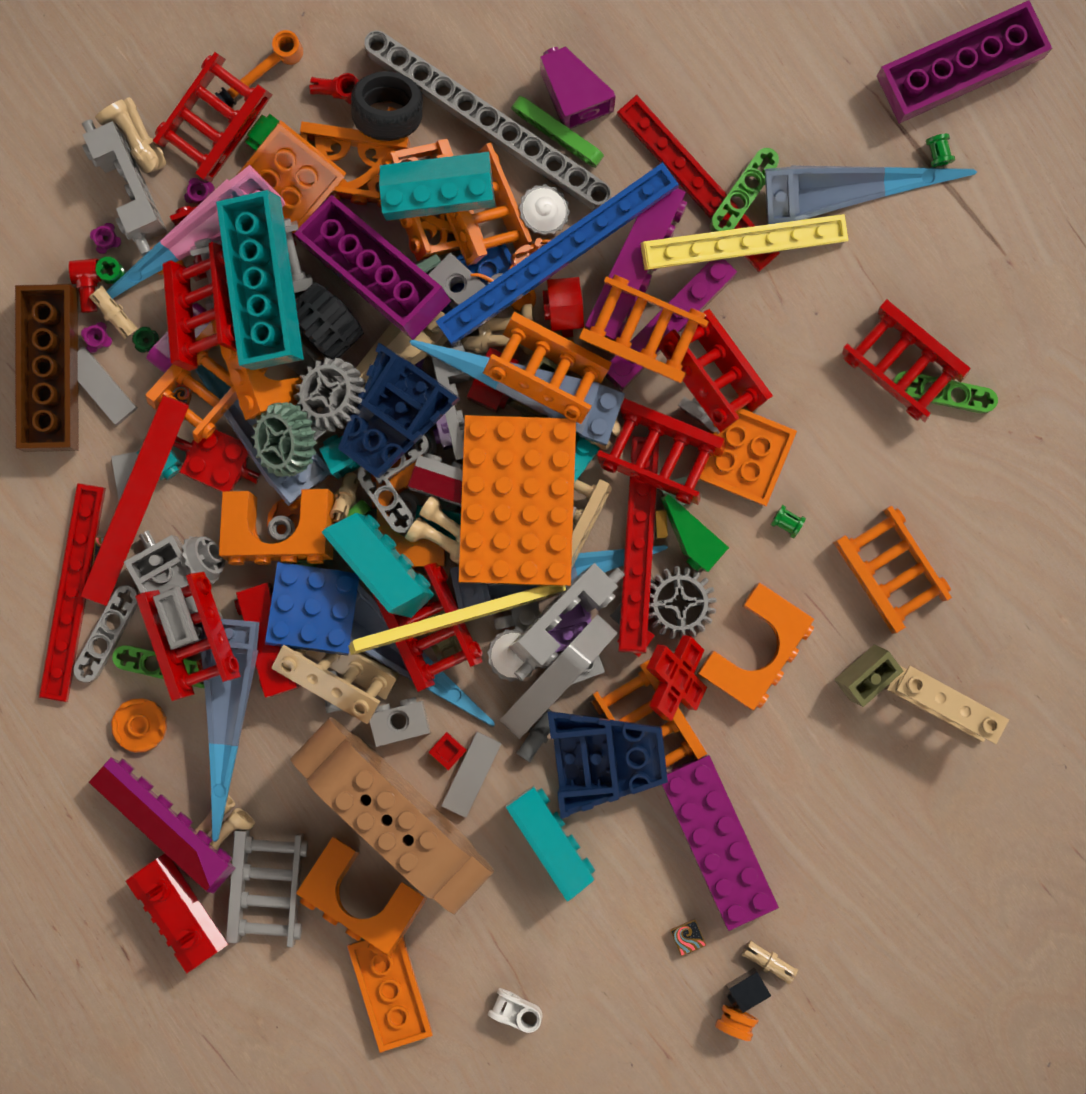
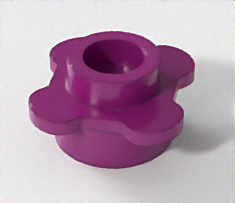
(196, 185)
(106, 230)
(89, 334)

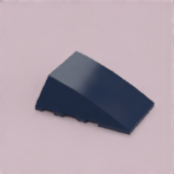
(394, 412)
(604, 760)

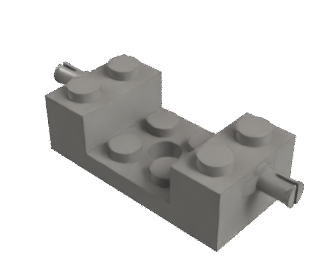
(110, 151)
(449, 377)
(162, 569)
(589, 589)

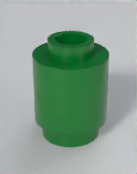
(260, 130)

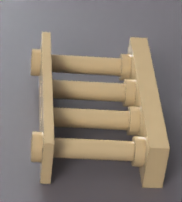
(587, 517)
(336, 690)
(948, 705)

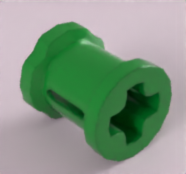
(940, 150)
(102, 269)
(788, 521)

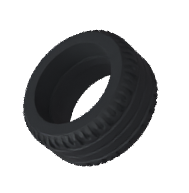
(386, 124)

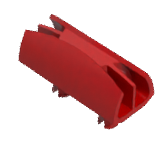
(177, 912)

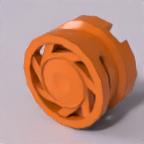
(736, 1023)

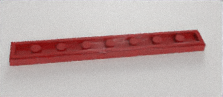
(683, 167)
(134, 500)
(638, 556)
(69, 603)

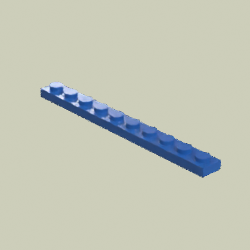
(557, 253)

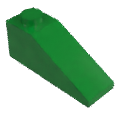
(694, 538)

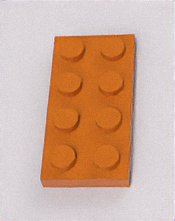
(390, 995)

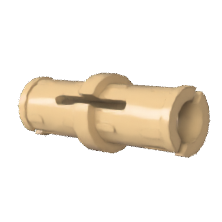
(113, 312)
(345, 497)
(769, 962)

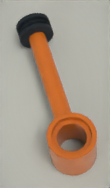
(291, 57)

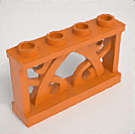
(328, 135)
(416, 225)

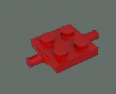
(216, 461)

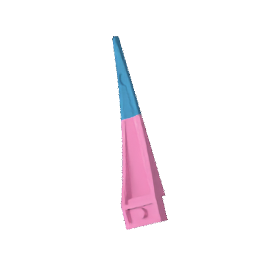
(198, 225)

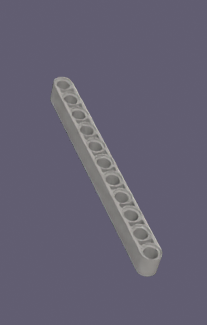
(481, 109)

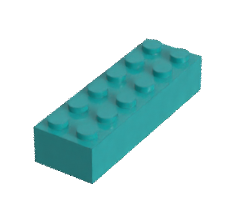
(259, 280)

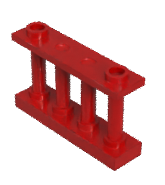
(239, 120)
(180, 310)
(931, 352)
(731, 363)
(658, 425)
(412, 649)
(172, 661)

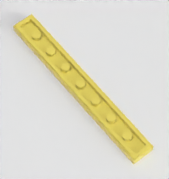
(743, 242)
(454, 618)

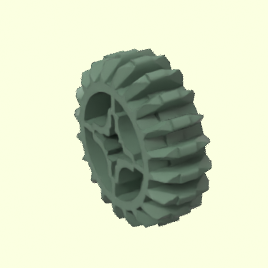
(284, 439)

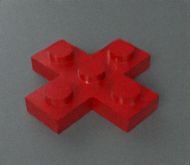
(676, 677)

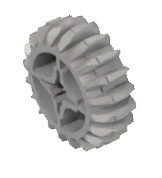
(317, 389)
(700, 601)

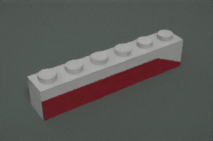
(439, 479)

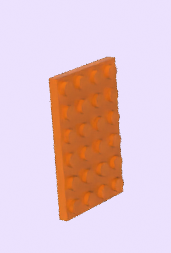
(517, 500)

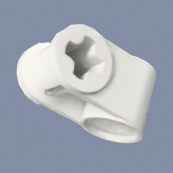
(514, 1010)

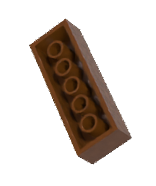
(46, 368)

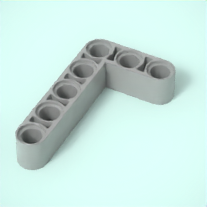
(558, 676)

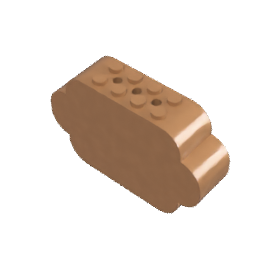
(391, 815)

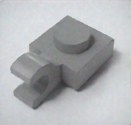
(695, 411)
(520, 618)

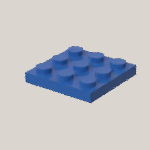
(312, 608)

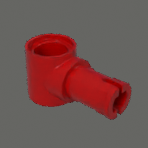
(334, 87)
(84, 276)

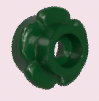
(140, 334)

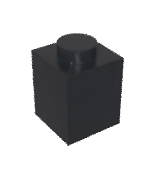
(747, 991)

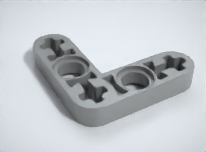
(368, 485)

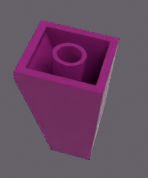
(574, 88)

